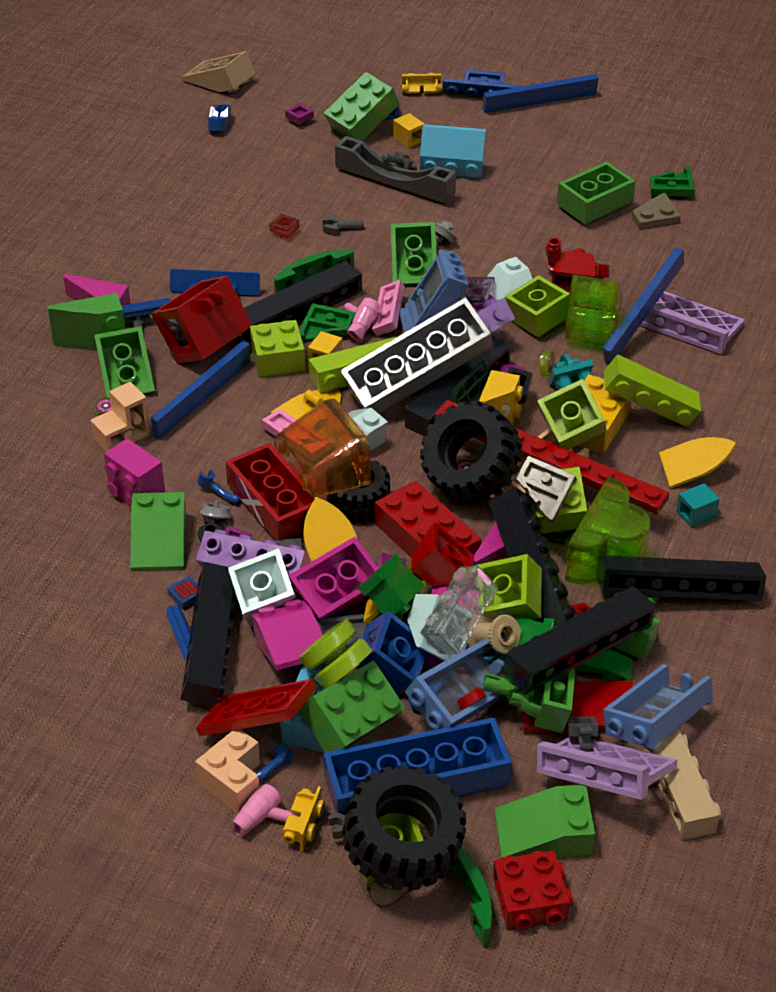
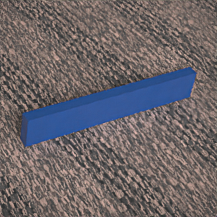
(540, 93)
(644, 305)
(200, 390)

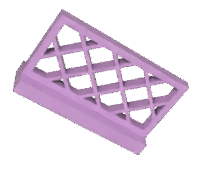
(692, 329)
(603, 766)

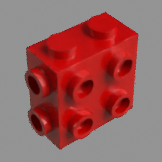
(531, 890)

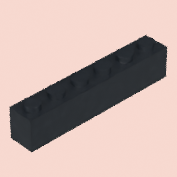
(295, 301)
(421, 411)
(523, 536)
(682, 577)
(208, 636)
(578, 639)

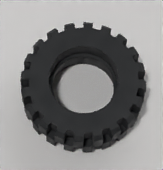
(449, 435)
(395, 860)

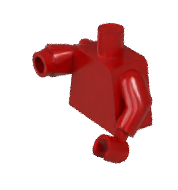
(570, 263)

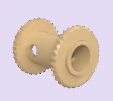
(501, 632)

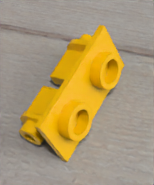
(413, 82)
(302, 828)

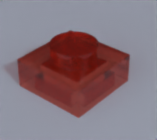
(284, 225)

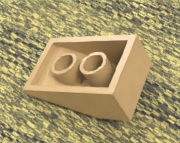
(222, 73)

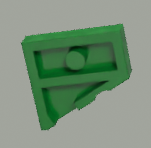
(672, 184)
(327, 320)

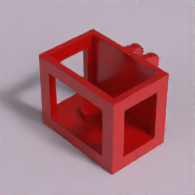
(208, 317)

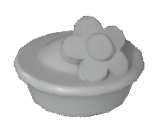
(444, 232)
(215, 511)

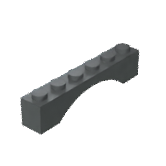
(356, 157)

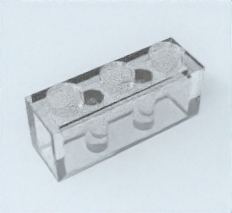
(459, 610)

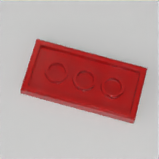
(588, 701)
(257, 707)

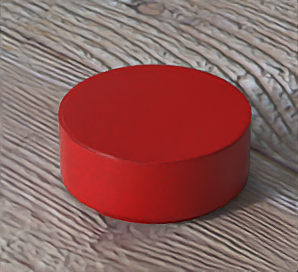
(471, 698)

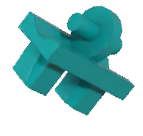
(568, 371)

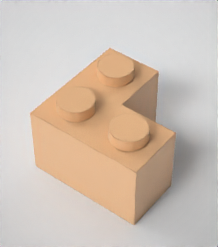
(125, 420)
(228, 769)

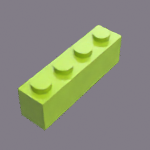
(326, 369)
(652, 390)

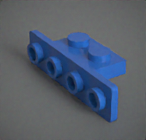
(477, 83)
(243, 282)

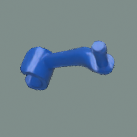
(207, 482)
(282, 755)

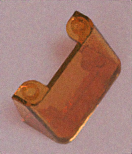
(328, 449)

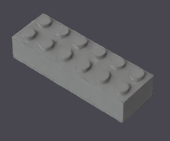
(418, 357)

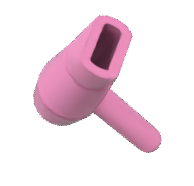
(363, 318)
(259, 806)

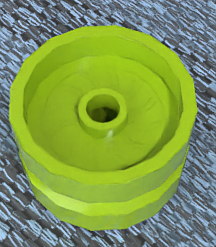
(338, 657)

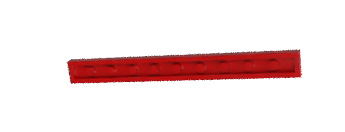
(592, 473)

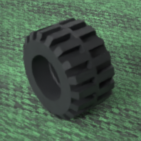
(359, 503)

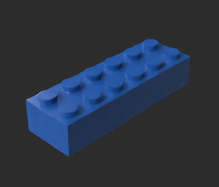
(464, 756)

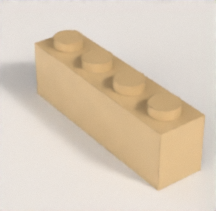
(685, 790)

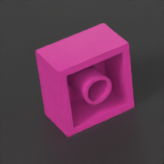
(132, 471)

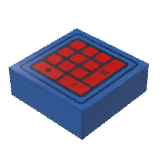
(183, 592)

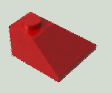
(439, 557)

